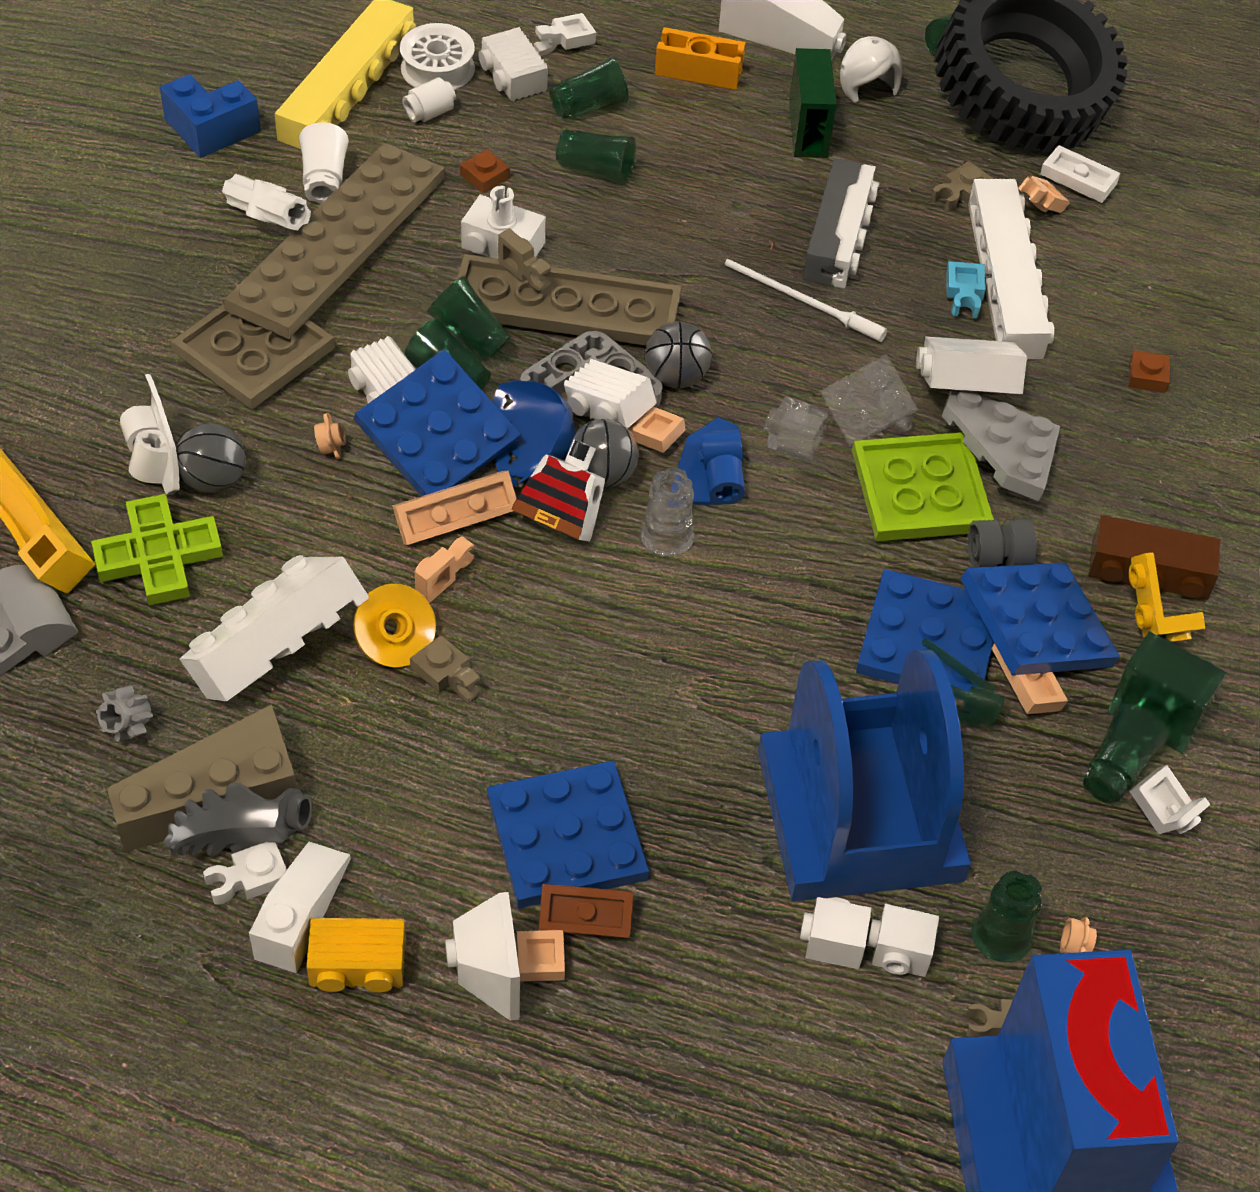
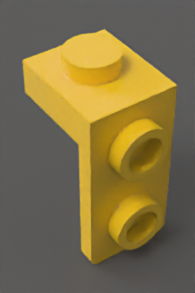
(1149, 609)

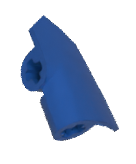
(714, 463)

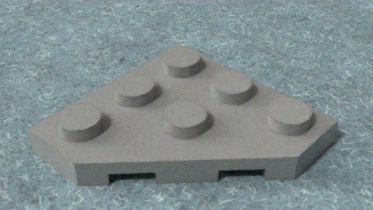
(1009, 439)

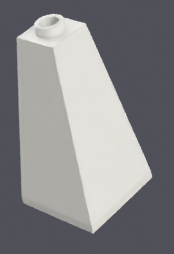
(784, 24)

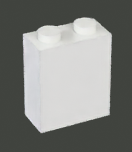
(972, 365)

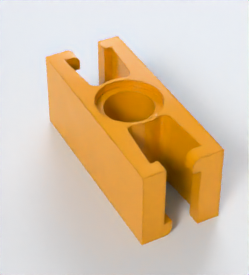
(699, 58)

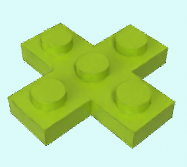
(157, 549)

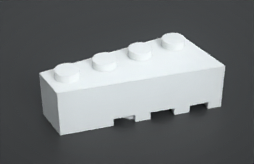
(271, 624)

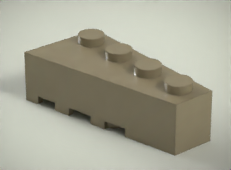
(242, 753)

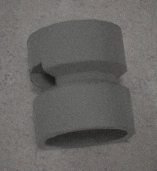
(1002, 544)

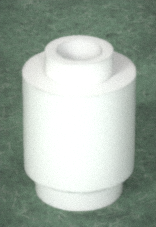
(429, 100)

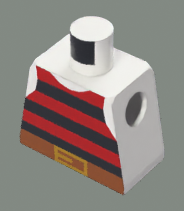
(564, 493)

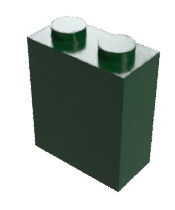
(812, 103)

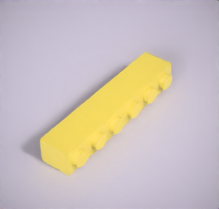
(346, 70)

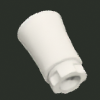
(323, 159)

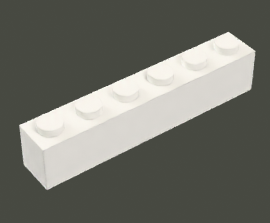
(1010, 270)

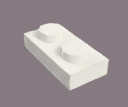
(1080, 173)

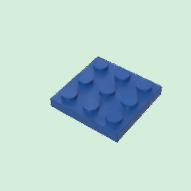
(437, 426)
(918, 609)
(1039, 618)
(567, 832)

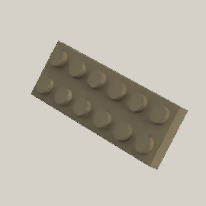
(574, 301)

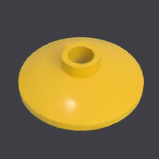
(413, 619)

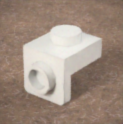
(1167, 802)

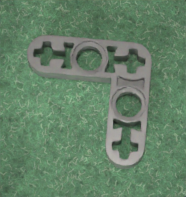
(576, 351)

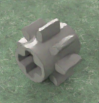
(124, 713)

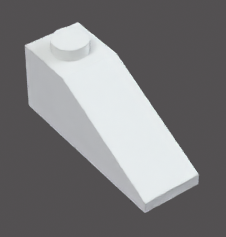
(301, 893)

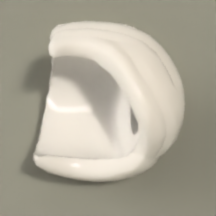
(867, 61)

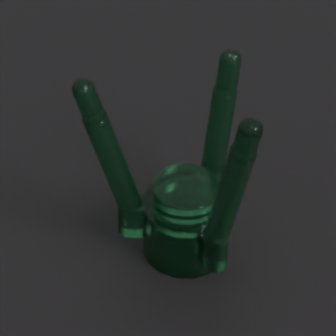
(980, 703)

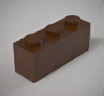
(1183, 560)

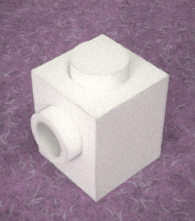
(836, 932)
(903, 940)

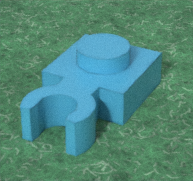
(966, 285)

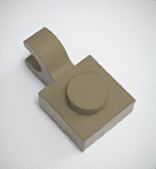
(446, 665)

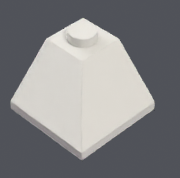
(487, 955)

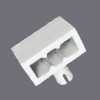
(495, 215)

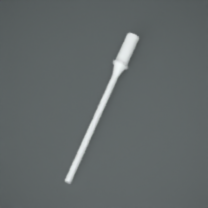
(850, 319)

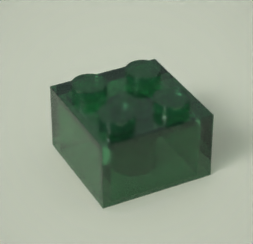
(1171, 686)

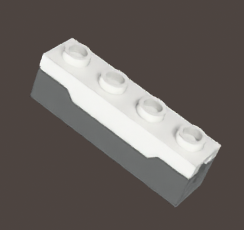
(840, 223)

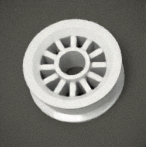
(437, 52)

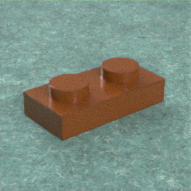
(586, 910)

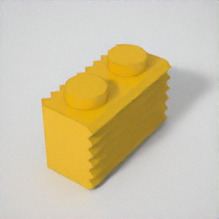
(356, 953)

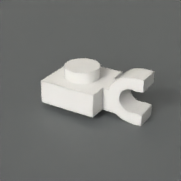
(568, 31)

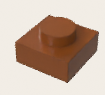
(485, 171)
(1149, 371)

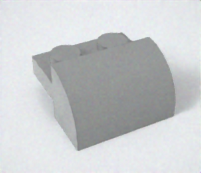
(29, 617)

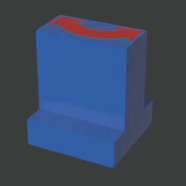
(1066, 1086)

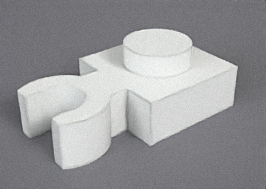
(254, 871)

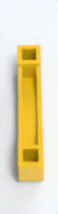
(41, 536)

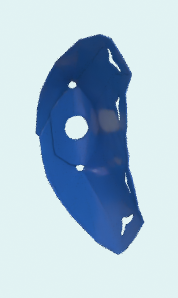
(542, 421)

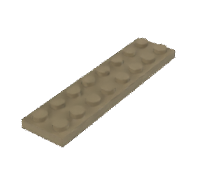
(335, 241)

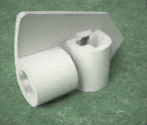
(151, 443)

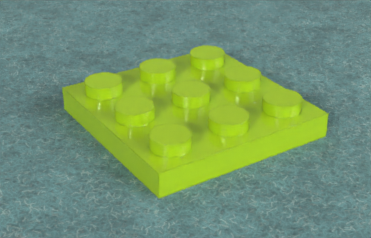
(920, 486)

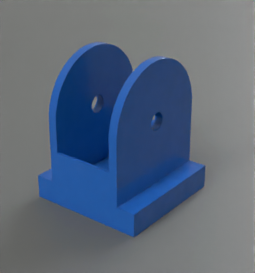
(868, 784)

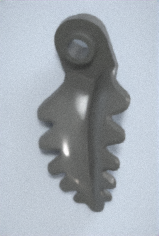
(237, 820)

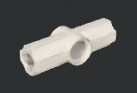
(266, 202)

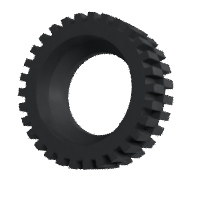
(1062, 30)

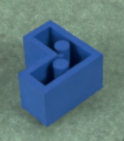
(211, 118)

